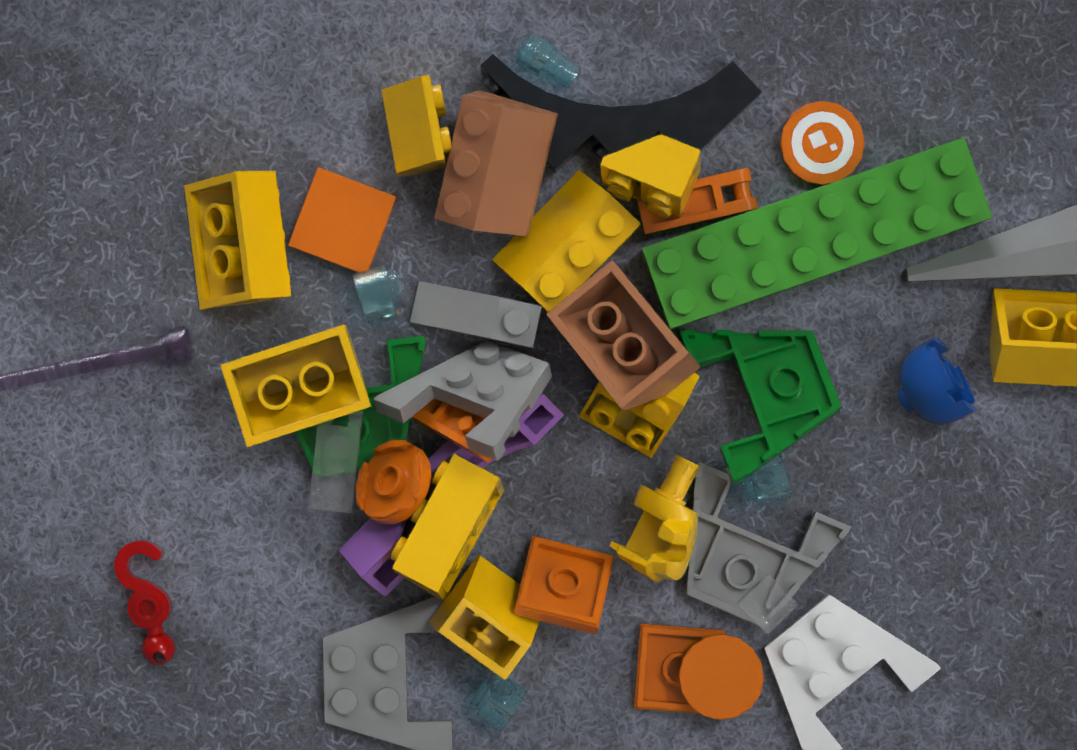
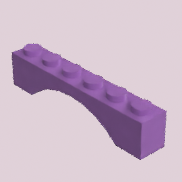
(374, 542)

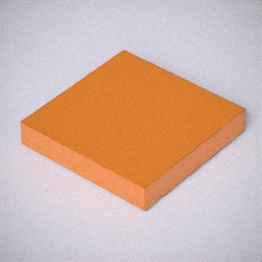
(342, 221)
(564, 585)
(659, 662)

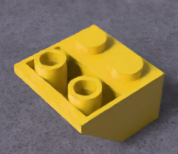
(415, 128)
(654, 172)
(642, 425)
(482, 619)

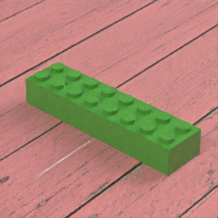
(816, 234)

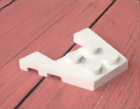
(827, 654)

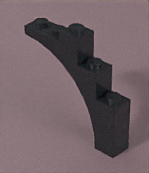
(689, 117)

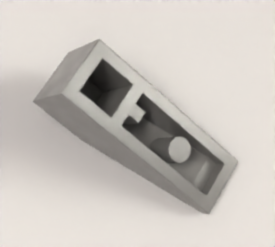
(476, 314)

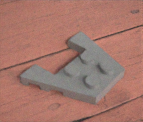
(482, 381)
(733, 560)
(369, 679)

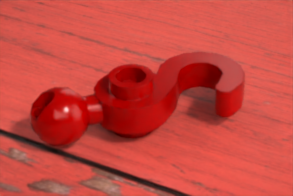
(149, 603)

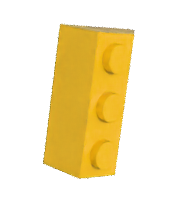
(237, 239)
(567, 241)
(1034, 337)
(296, 385)
(447, 526)

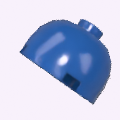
(934, 385)

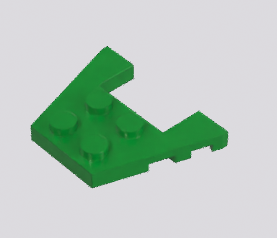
(405, 363)
(782, 382)

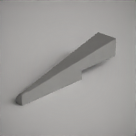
(1027, 251)

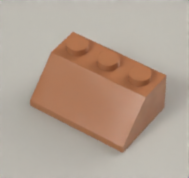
(495, 164)
(622, 339)

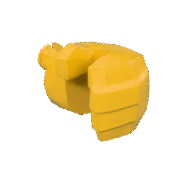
(666, 529)

